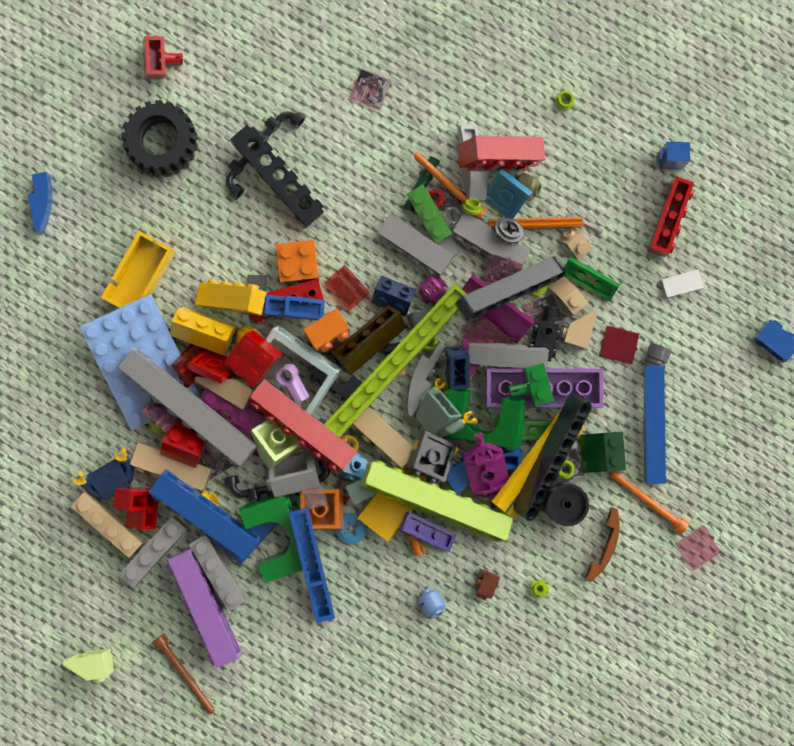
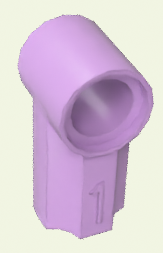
(292, 385)

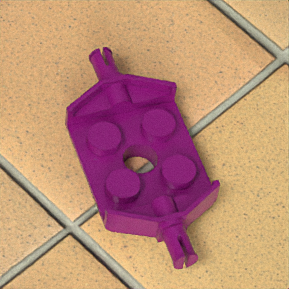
(481, 459)

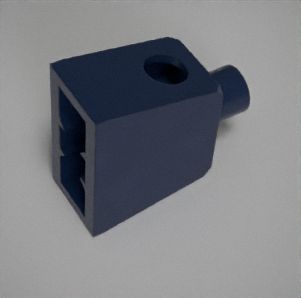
(456, 360)

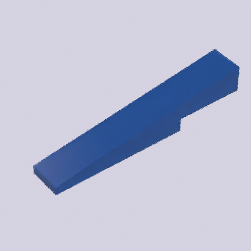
(654, 425)
(312, 565)

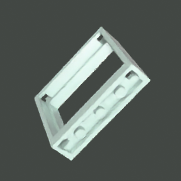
(311, 356)

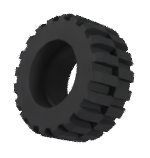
(145, 119)

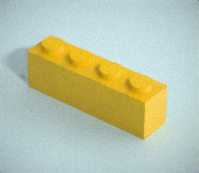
(230, 297)

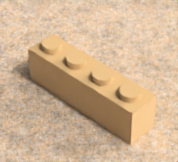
(385, 438)
(149, 459)
(108, 524)

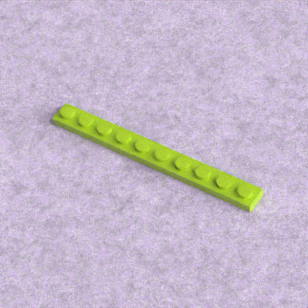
(395, 362)

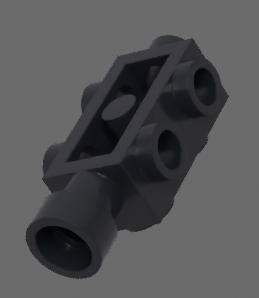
(543, 340)

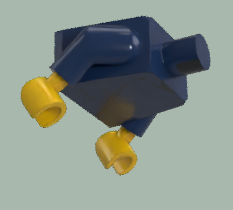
(105, 479)

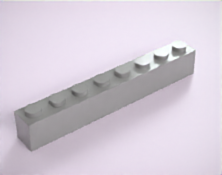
(188, 407)

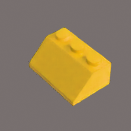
(202, 330)

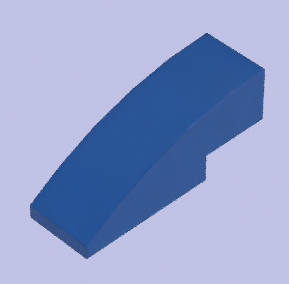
(41, 201)

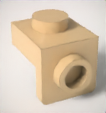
(576, 243)

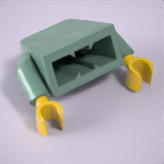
(438, 413)

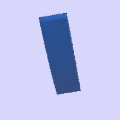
(292, 308)

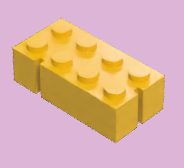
(139, 270)

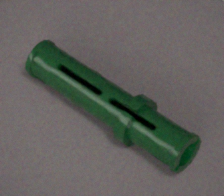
(408, 205)

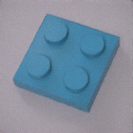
(507, 194)

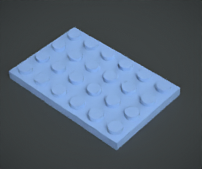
(115, 335)

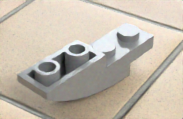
(474, 181)
(418, 383)

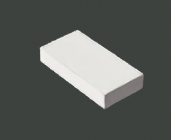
(682, 283)

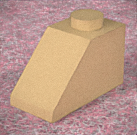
(568, 296)
(579, 331)

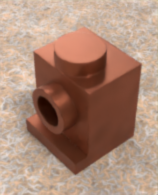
(486, 584)

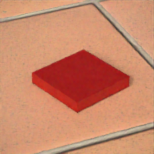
(211, 366)

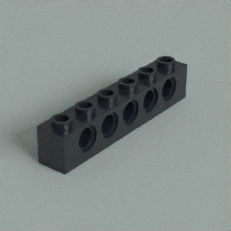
(248, 135)

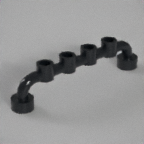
(272, 126)
(254, 493)

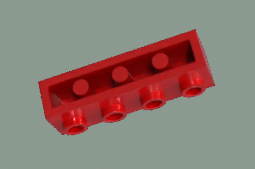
(669, 220)
(308, 289)

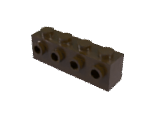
(369, 340)

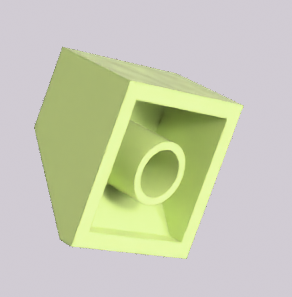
(273, 443)
(91, 665)

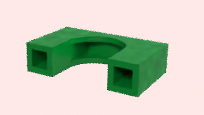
(510, 426)
(277, 511)

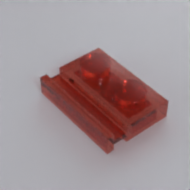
(347, 288)
(181, 363)

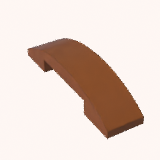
(613, 522)

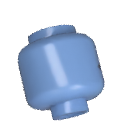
(431, 603)

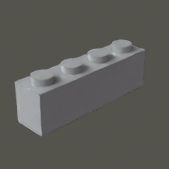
(485, 240)
(415, 244)
(154, 551)
(218, 572)

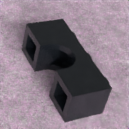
(344, 389)

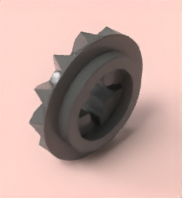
(512, 226)

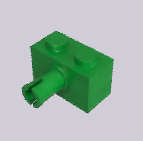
(535, 385)

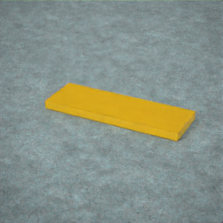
(385, 514)

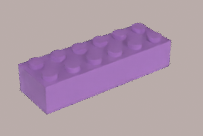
(563, 383)
(205, 608)

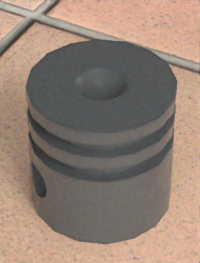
(656, 355)

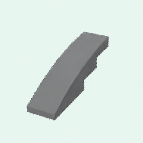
(506, 356)

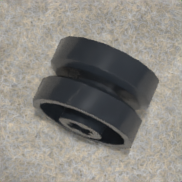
(574, 510)

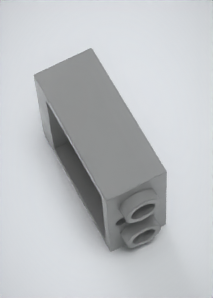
(296, 481)

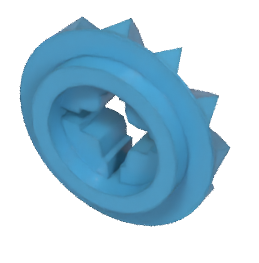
(360, 531)

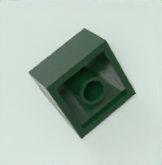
(602, 452)

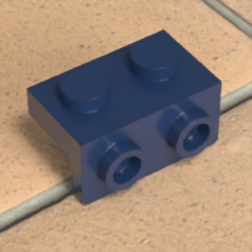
(393, 294)

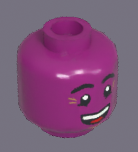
(432, 289)

